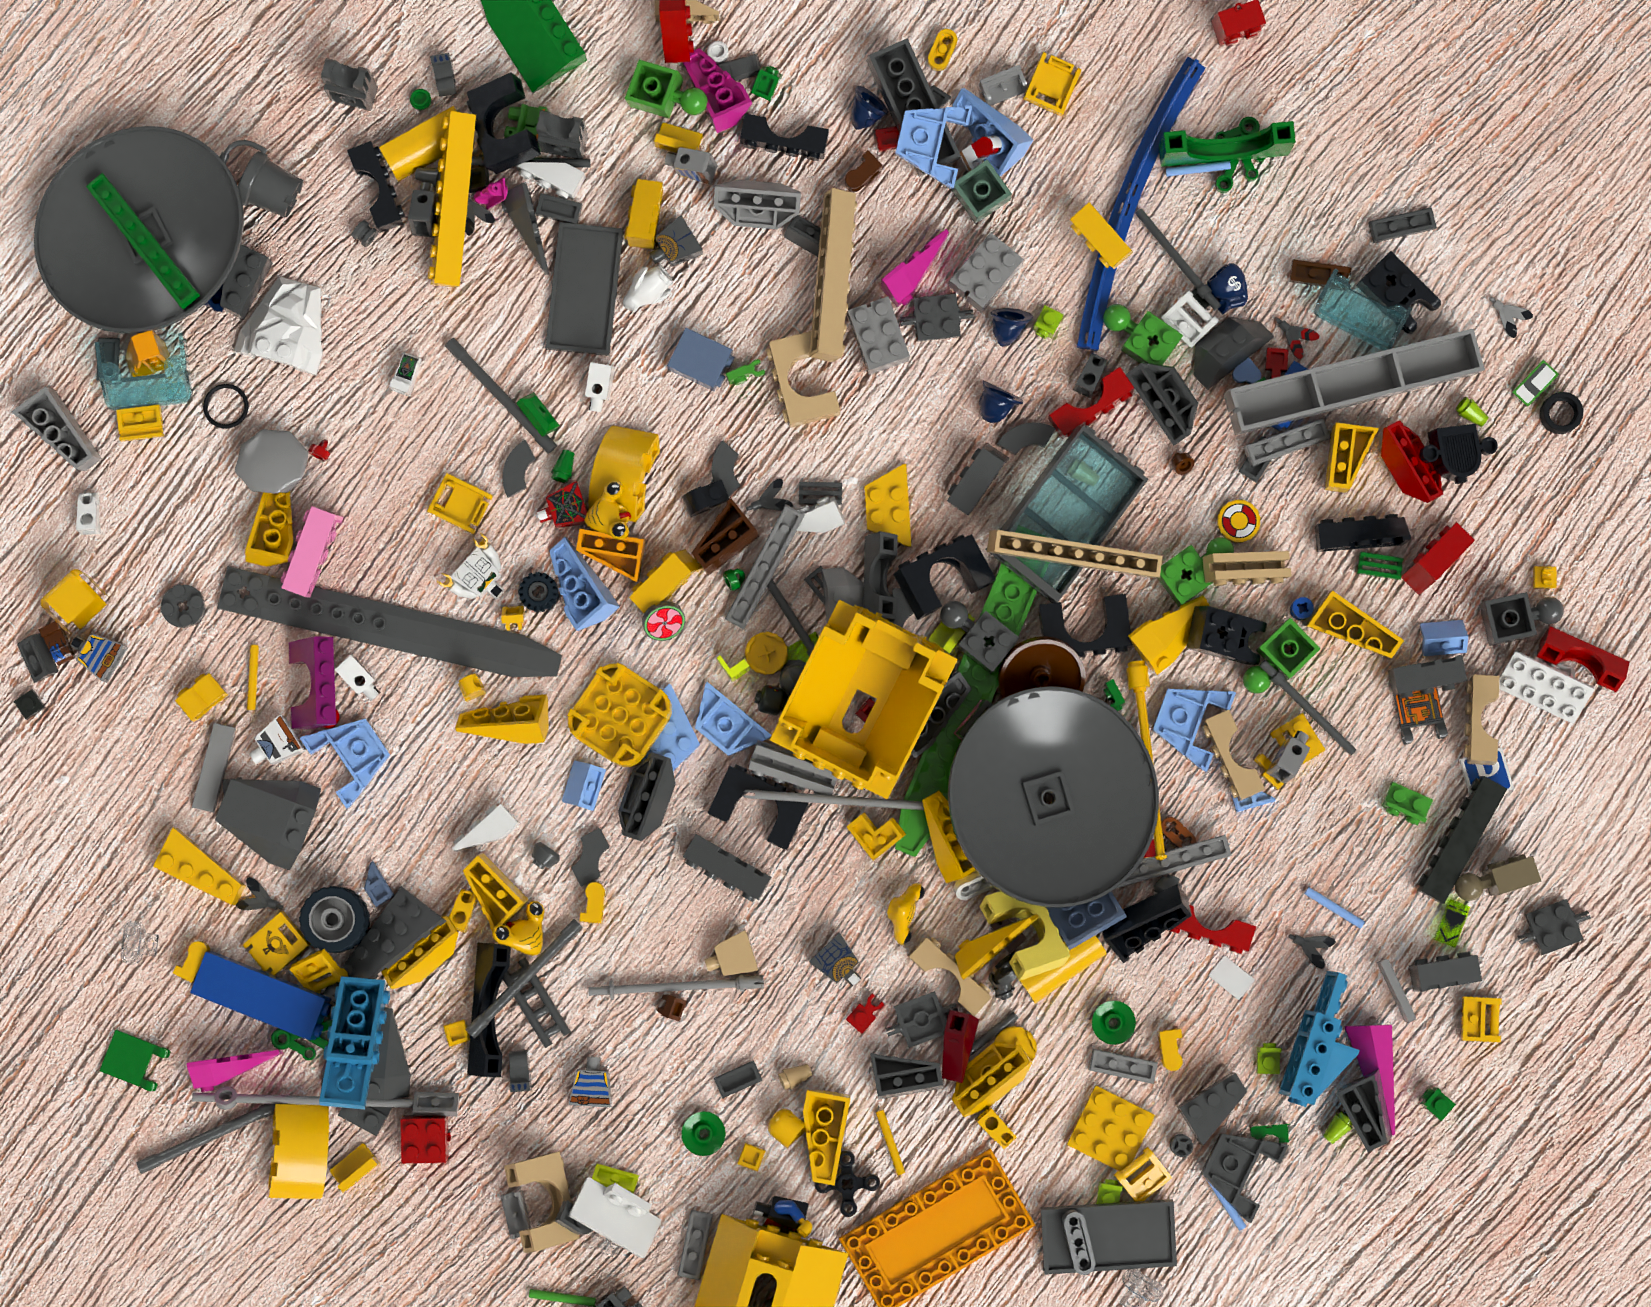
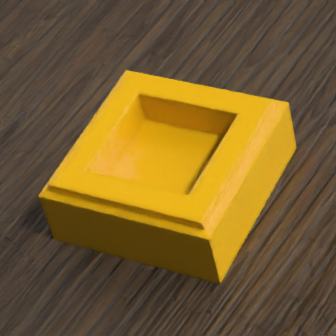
(456, 1033)
(751, 1157)

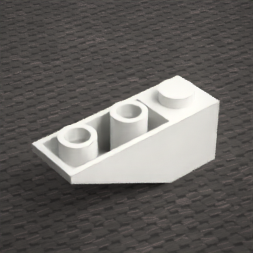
(559, 176)
(822, 516)
(492, 828)

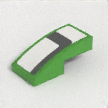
(1535, 383)

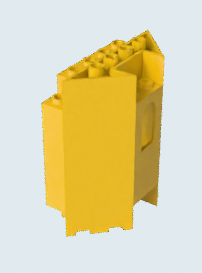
(882, 661)
(742, 1250)

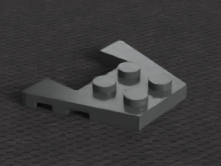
(1231, 1165)

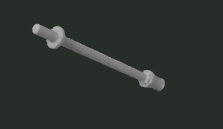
(741, 982)

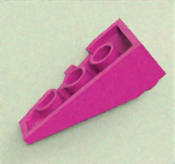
(725, 96)
(905, 278)
(217, 1071)

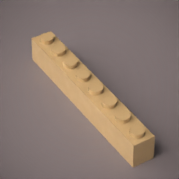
(833, 275)
(1074, 553)

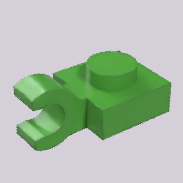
(740, 374)

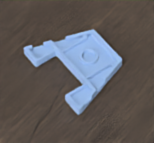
(922, 137)
(1181, 717)
(677, 738)
(358, 749)

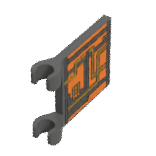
(1418, 712)

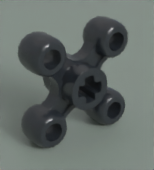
(858, 1183)

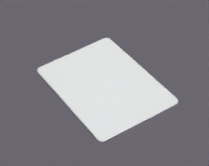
(1231, 977)

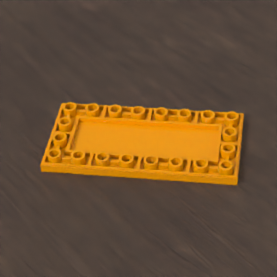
(937, 1231)

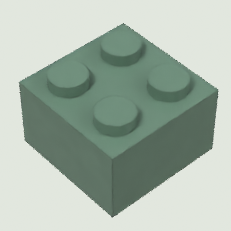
(981, 191)

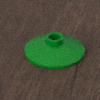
(1125, 1022)
(703, 1145)

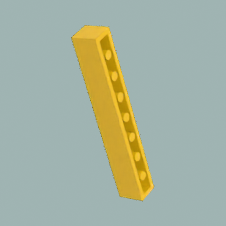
(452, 199)

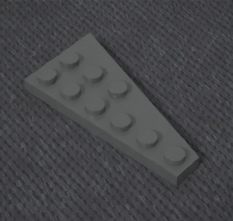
(390, 937)

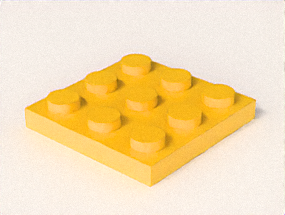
(1110, 1129)

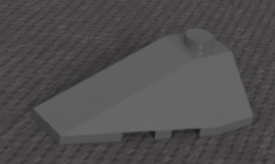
(522, 214)
(950, 699)

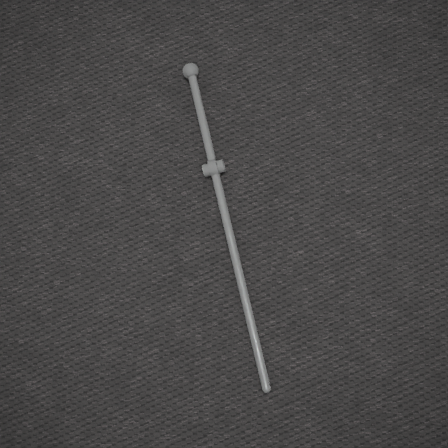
(832, 799)

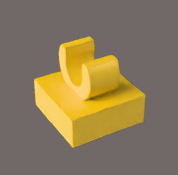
(1544, 577)
(513, 614)

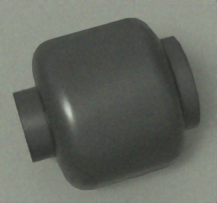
(771, 700)

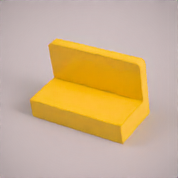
(674, 137)
(354, 1167)

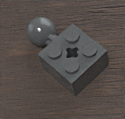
(955, 615)
(1522, 625)

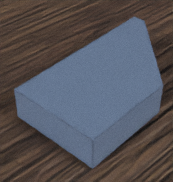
(376, 886)

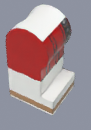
(979, 150)

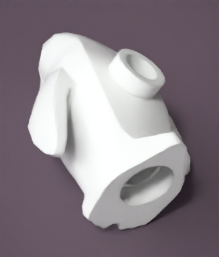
(648, 288)

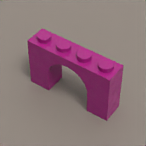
(320, 706)

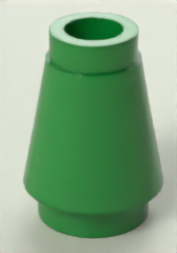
(563, 467)

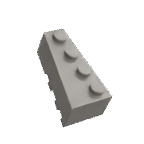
(55, 425)

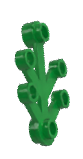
(1248, 165)
(292, 1044)

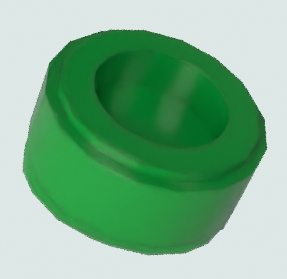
(731, 579)

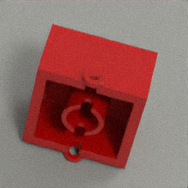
(1238, 23)
(424, 1139)

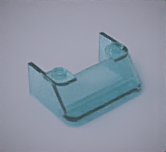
(1360, 314)
(148, 390)

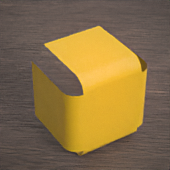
(73, 600)

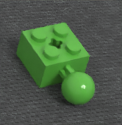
(666, 92)
(1150, 327)
(1189, 562)
(1272, 650)

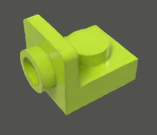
(1047, 322)
(1268, 1059)
(1109, 1192)

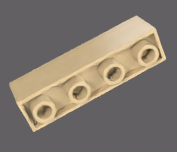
(1246, 567)

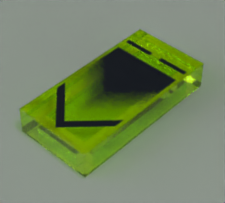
(1451, 923)

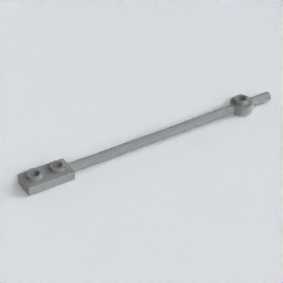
(423, 1103)

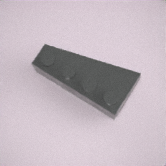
(726, 867)

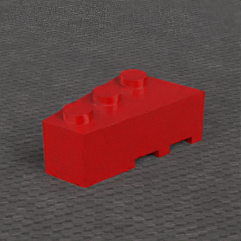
(676, 30)
(1438, 558)

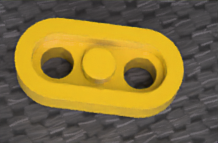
(941, 50)

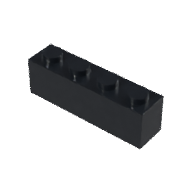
(1361, 533)
(1147, 921)

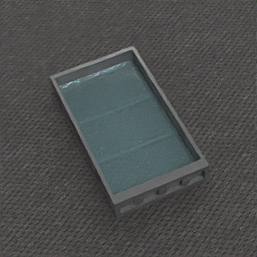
(1073, 501)

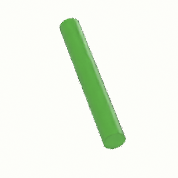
(561, 1297)

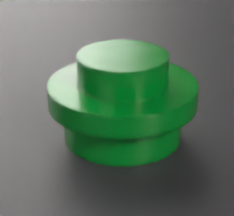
(420, 99)

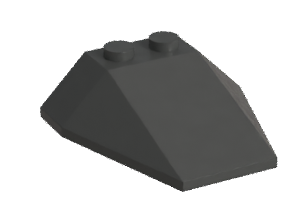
(269, 816)
(392, 1075)

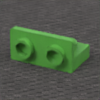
(1407, 803)

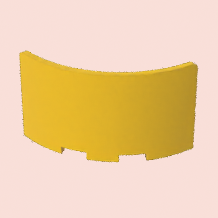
(624, 458)
(299, 1151)

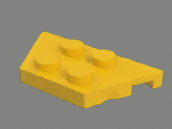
(889, 505)

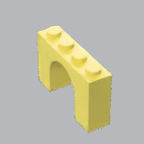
(1049, 951)

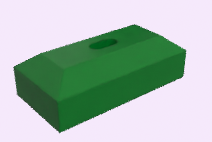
(538, 414)

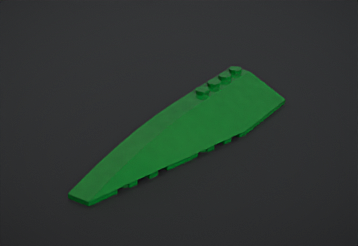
(534, 39)

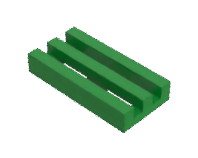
(1398, 568)

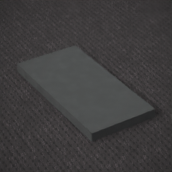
(584, 289)
(1120, 1236)

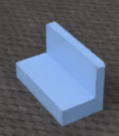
(1444, 638)
(583, 785)

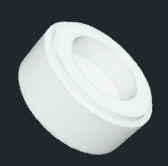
(718, 51)

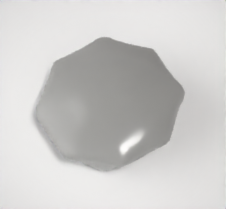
(271, 461)

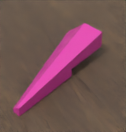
(1376, 1053)

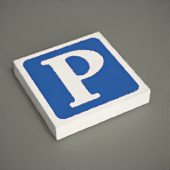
(1498, 773)

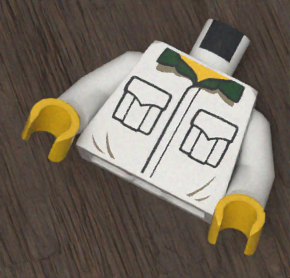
(477, 573)

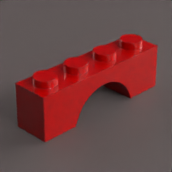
(1114, 388)
(1606, 667)
(1236, 934)

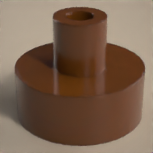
(1182, 463)

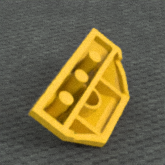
(424, 957)
(990, 1077)

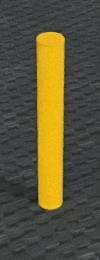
(252, 679)
(890, 1142)

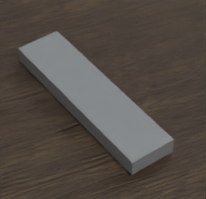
(1286, 442)
(214, 767)

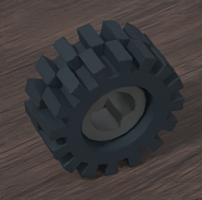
(547, 598)

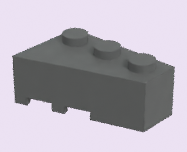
(244, 281)
(976, 478)
(1427, 676)
(1445, 972)
(904, 1076)
(1211, 1106)
(1367, 1109)

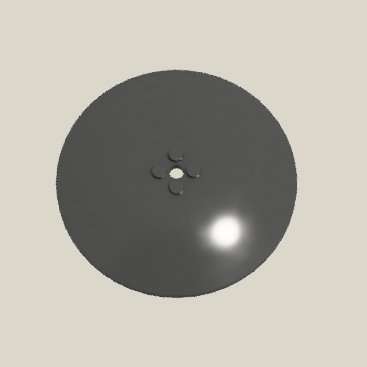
(177, 193)
(1099, 788)

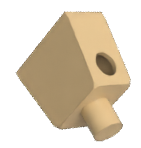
(733, 956)

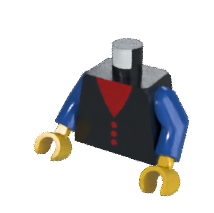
(785, 1214)

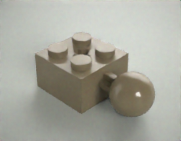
(1499, 878)

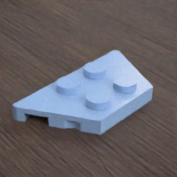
(726, 723)

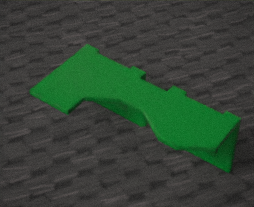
(1279, 1131)

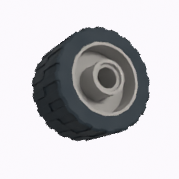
(334, 919)

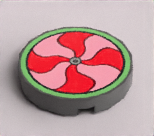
(663, 621)

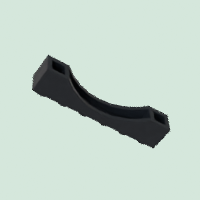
(490, 968)

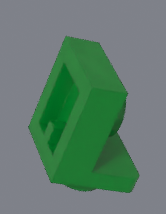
(766, 82)
(1113, 693)
(1437, 1103)

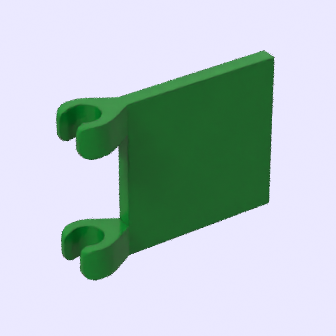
(129, 1059)

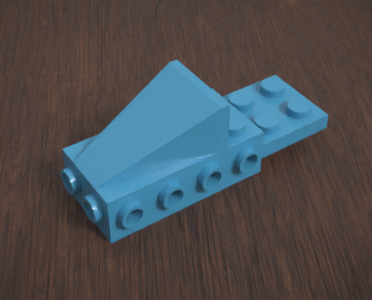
(353, 1041)
(1315, 1054)

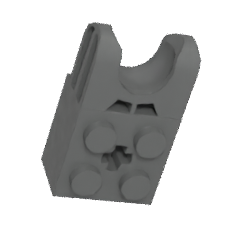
(349, 85)
(561, 135)

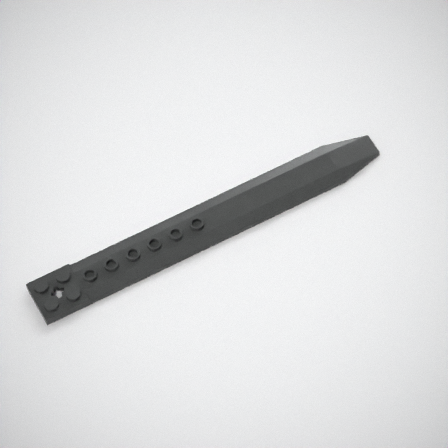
(388, 626)

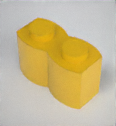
(201, 696)

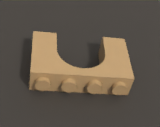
(799, 409)
(550, 1173)

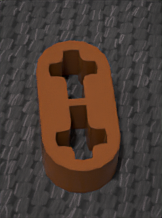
(1180, 828)

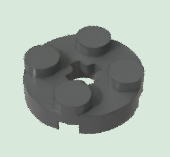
(195, 602)
(1004, 974)

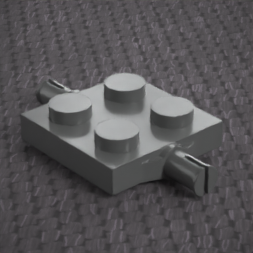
(936, 317)
(1554, 927)
(921, 1019)

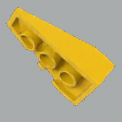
(979, 951)

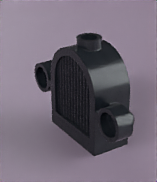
(1456, 451)

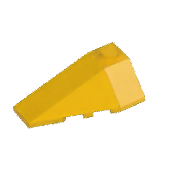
(271, 532)
(1165, 638)
(514, 722)
(946, 848)
(825, 1125)

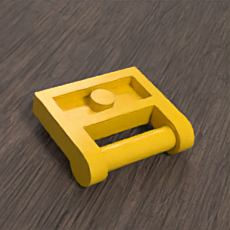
(1300, 724)
(315, 967)
(1474, 1019)
(1148, 1180)

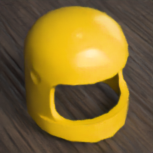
(786, 1127)

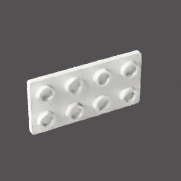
(1545, 685)
(616, 1215)

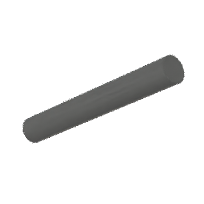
(994, 1031)

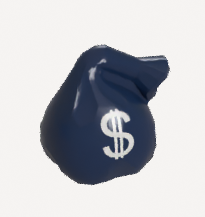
(1229, 287)

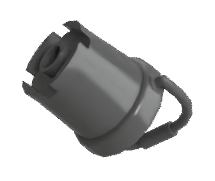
(265, 182)

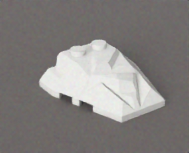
(286, 327)

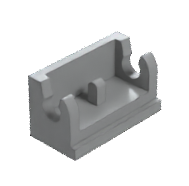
(1003, 85)
(515, 1213)

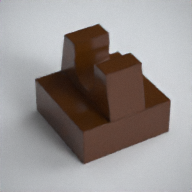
(673, 1007)

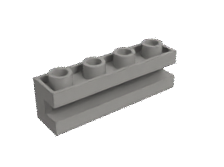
(784, 767)

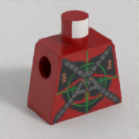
(565, 507)

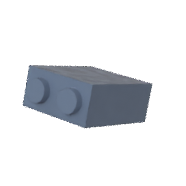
(701, 360)

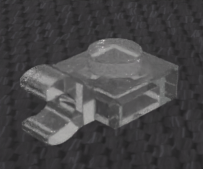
(607, 1246)

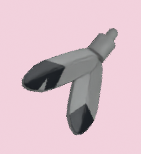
(1507, 314)

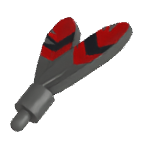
(1294, 333)

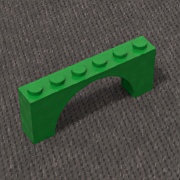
(1181, 149)

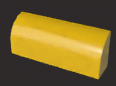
(415, 147)
(1080, 958)

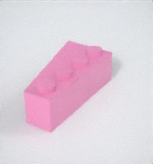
(310, 551)

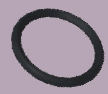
(225, 426)

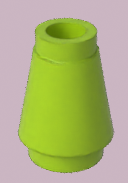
(1471, 411)
(1338, 1127)

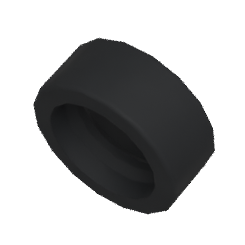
(1577, 408)

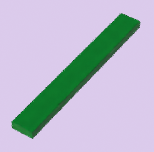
(143, 241)

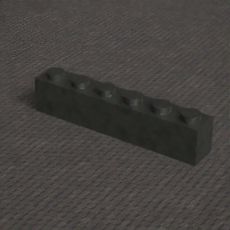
(1462, 839)

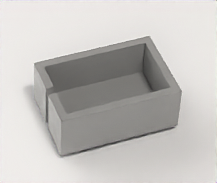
(986, 272)
(878, 335)

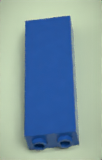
(261, 996)

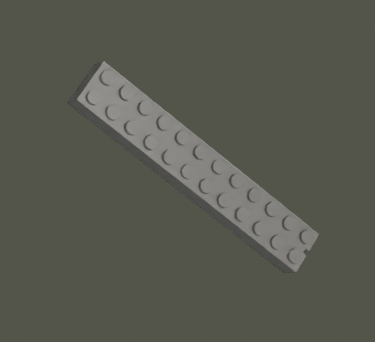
(1353, 381)

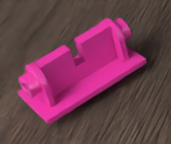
(492, 194)

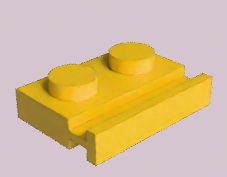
(140, 423)

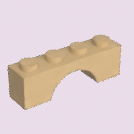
(1481, 747)
(1243, 781)
(971, 995)

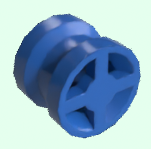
(1299, 612)

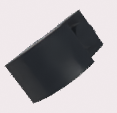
(704, 498)

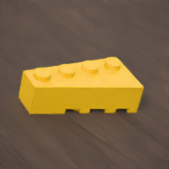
(1348, 623)
(192, 865)

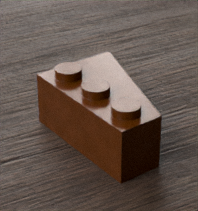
(725, 538)

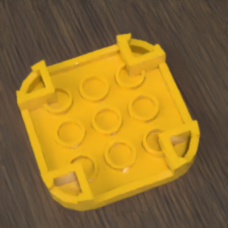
(620, 715)

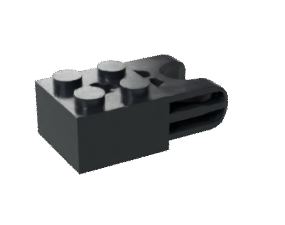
(1404, 291)
(1223, 634)

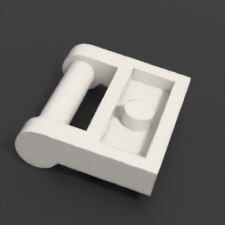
(1185, 324)

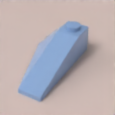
(987, 122)
(583, 592)

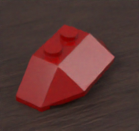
(1401, 456)

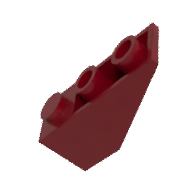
(958, 1043)

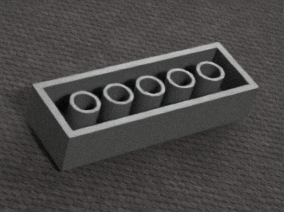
(905, 89)

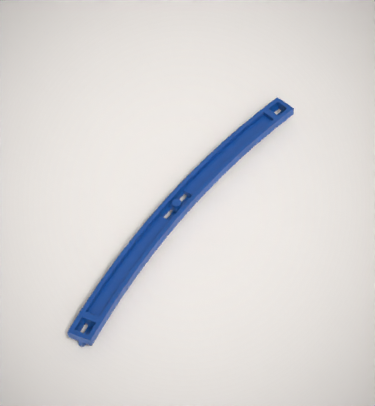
(1137, 174)

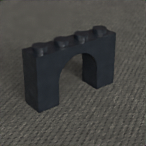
(486, 103)
(962, 554)
(1113, 638)
(731, 790)

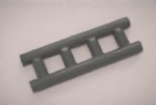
(548, 1007)

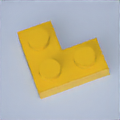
(875, 840)

